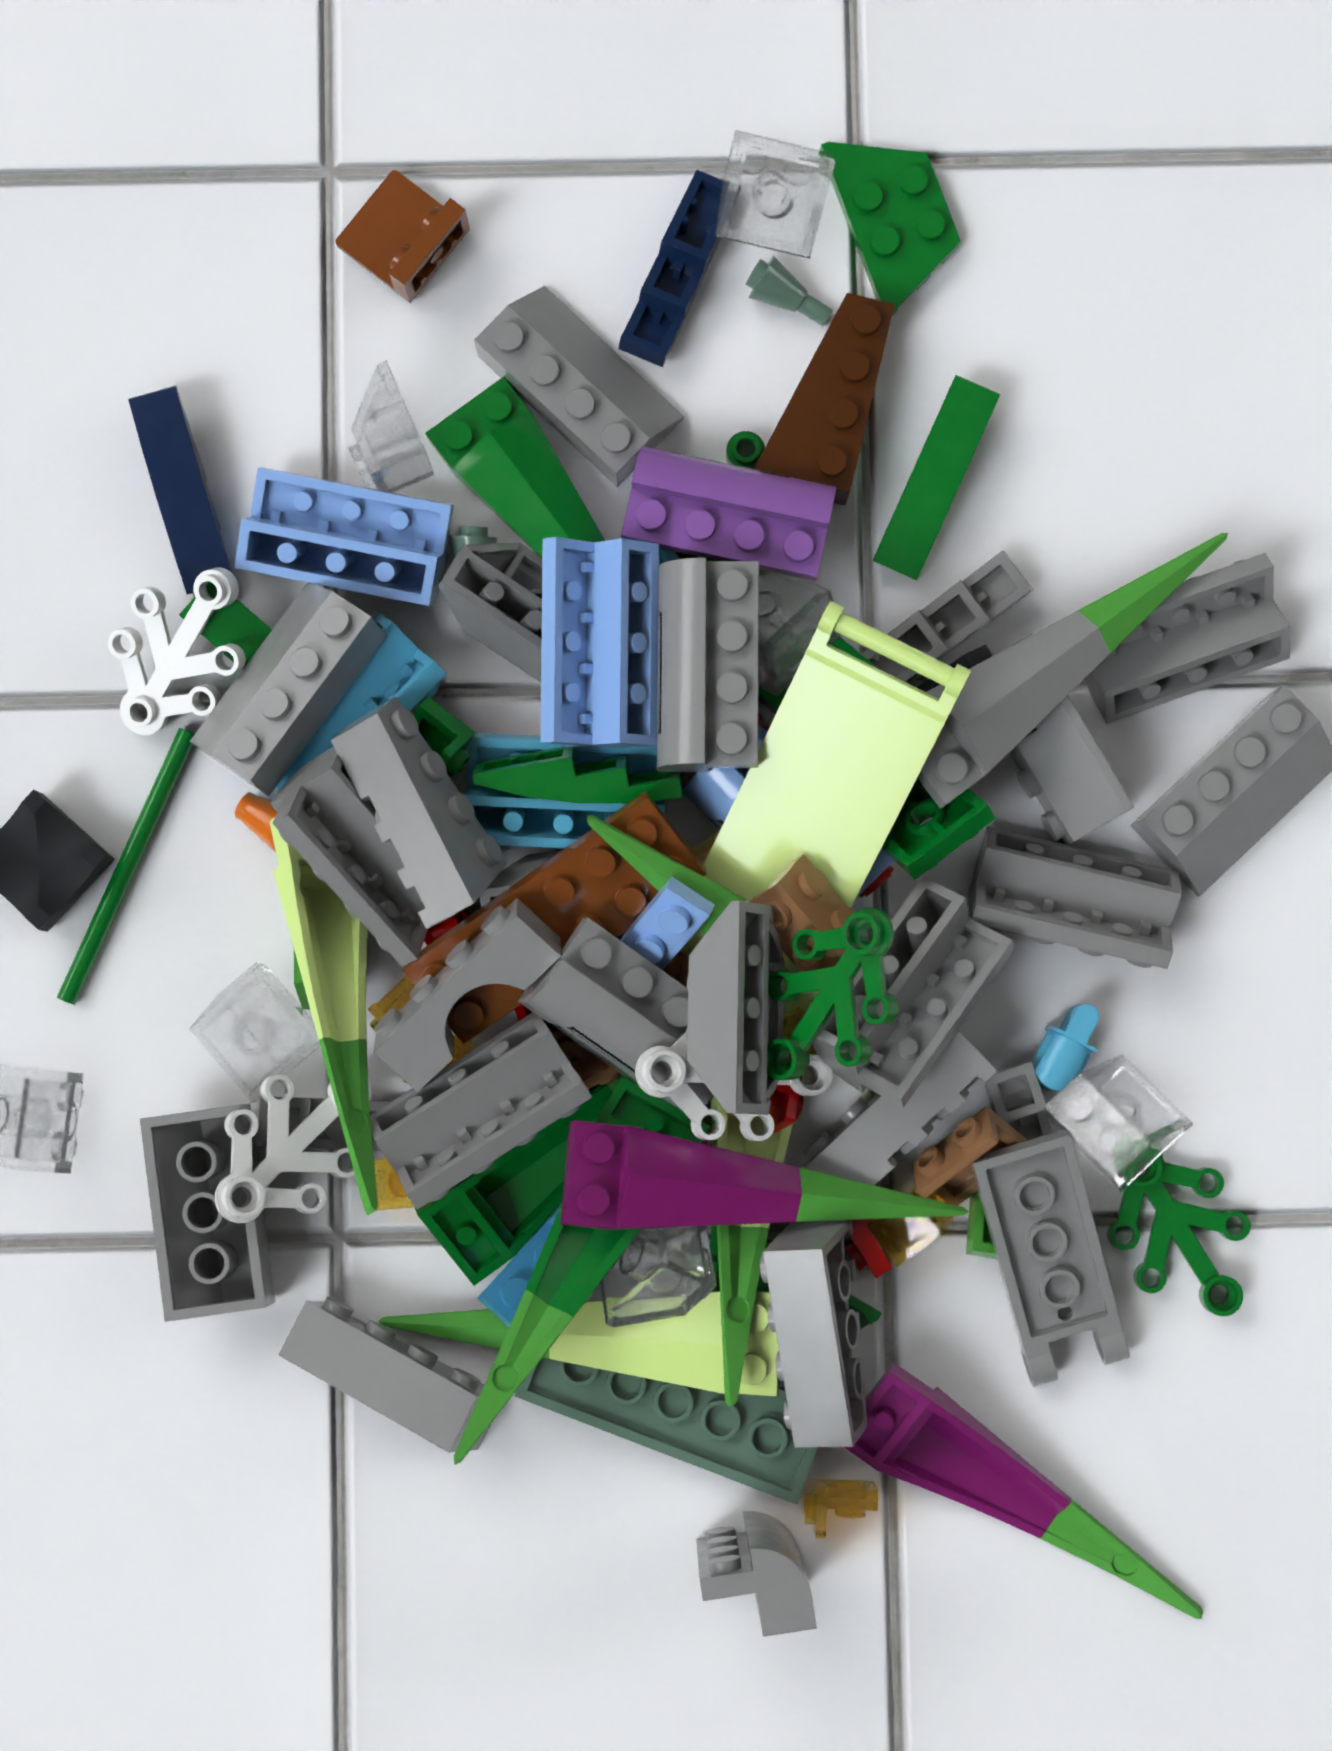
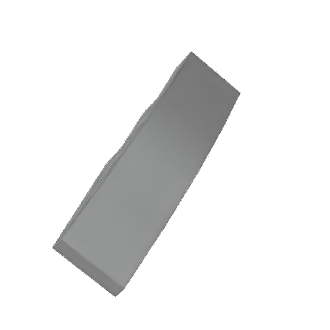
(957, 614)

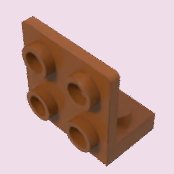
(403, 234)

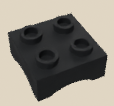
(46, 861)

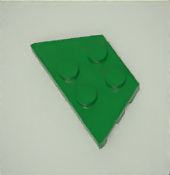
(893, 216)

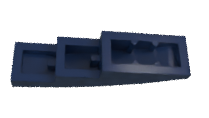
(675, 273)
(179, 483)

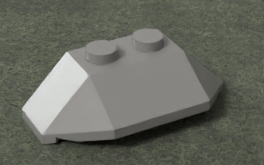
(499, 600)
(731, 1008)

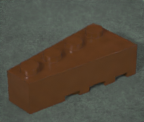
(830, 408)

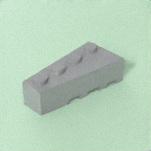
(419, 811)
(883, 1130)

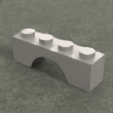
(509, 951)

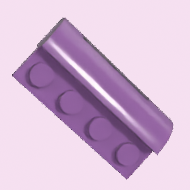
(728, 512)

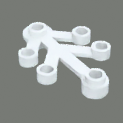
(172, 656)
(681, 1072)
(282, 1155)

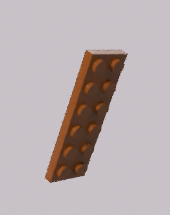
(575, 884)

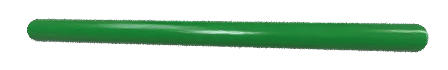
(126, 867)

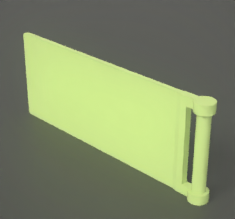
(833, 764)

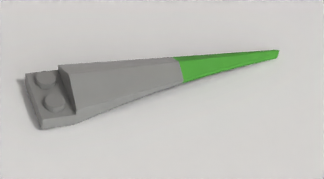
(1029, 679)

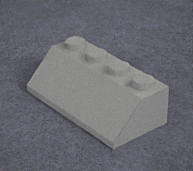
(576, 382)
(289, 687)
(1069, 775)
(1238, 790)
(202, 1257)

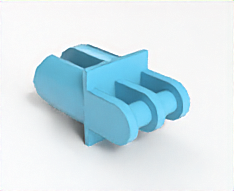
(1065, 1048)

